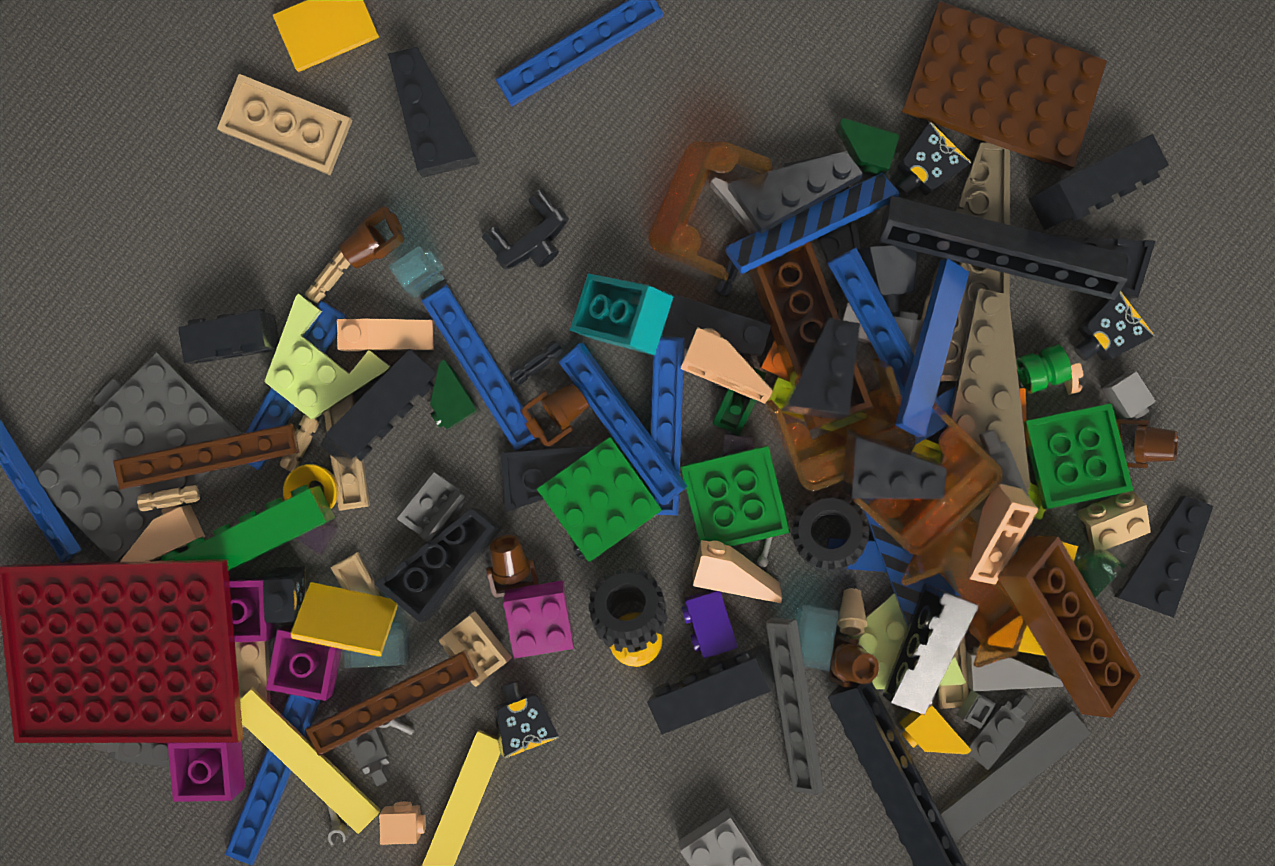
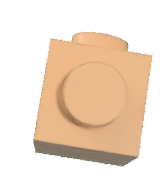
(401, 824)

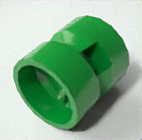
(1048, 367)

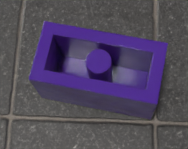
(710, 622)

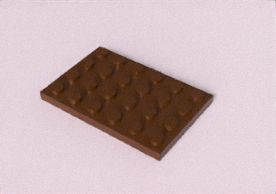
(1004, 86)

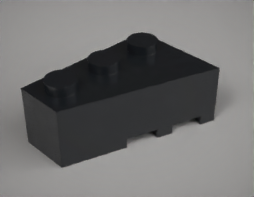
(228, 336)
(827, 374)
(888, 471)

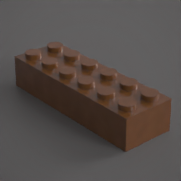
(797, 307)
(1069, 625)

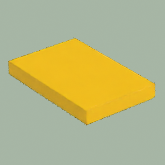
(324, 29)
(344, 619)

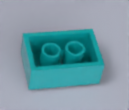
(621, 313)

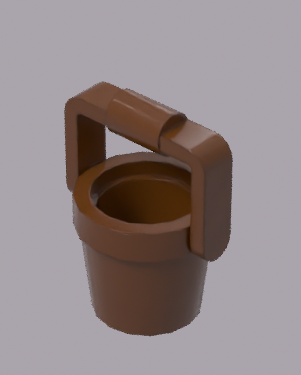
(368, 243)
(561, 407)
(1151, 443)
(509, 565)
(851, 662)

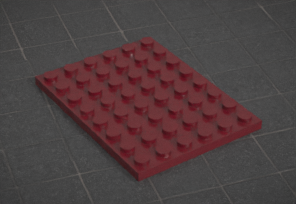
(120, 652)

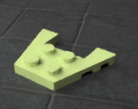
(307, 374)
(884, 638)

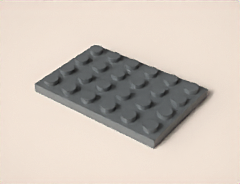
(146, 415)

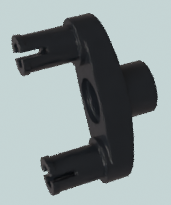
(537, 243)

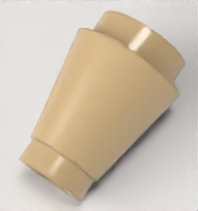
(852, 613)

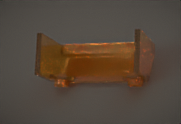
(670, 231)
(822, 459)
(925, 522)
(996, 620)

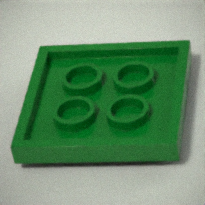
(1077, 456)
(736, 497)
(599, 499)

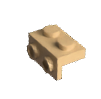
(1115, 520)
(479, 642)

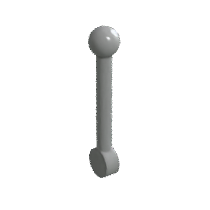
(763, 561)

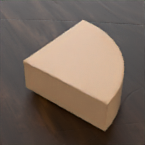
(1073, 386)

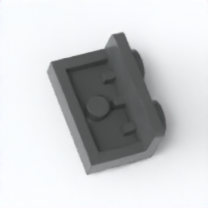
(430, 506)

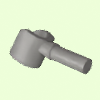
(399, 725)
(337, 827)

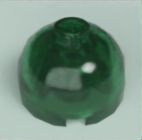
(1098, 568)

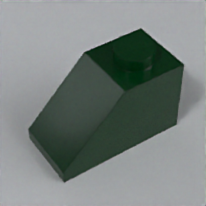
(868, 146)
(450, 398)
(735, 409)

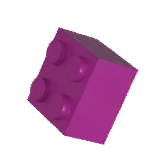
(248, 610)
(538, 619)
(303, 667)
(206, 771)

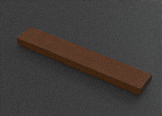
(206, 456)
(392, 702)

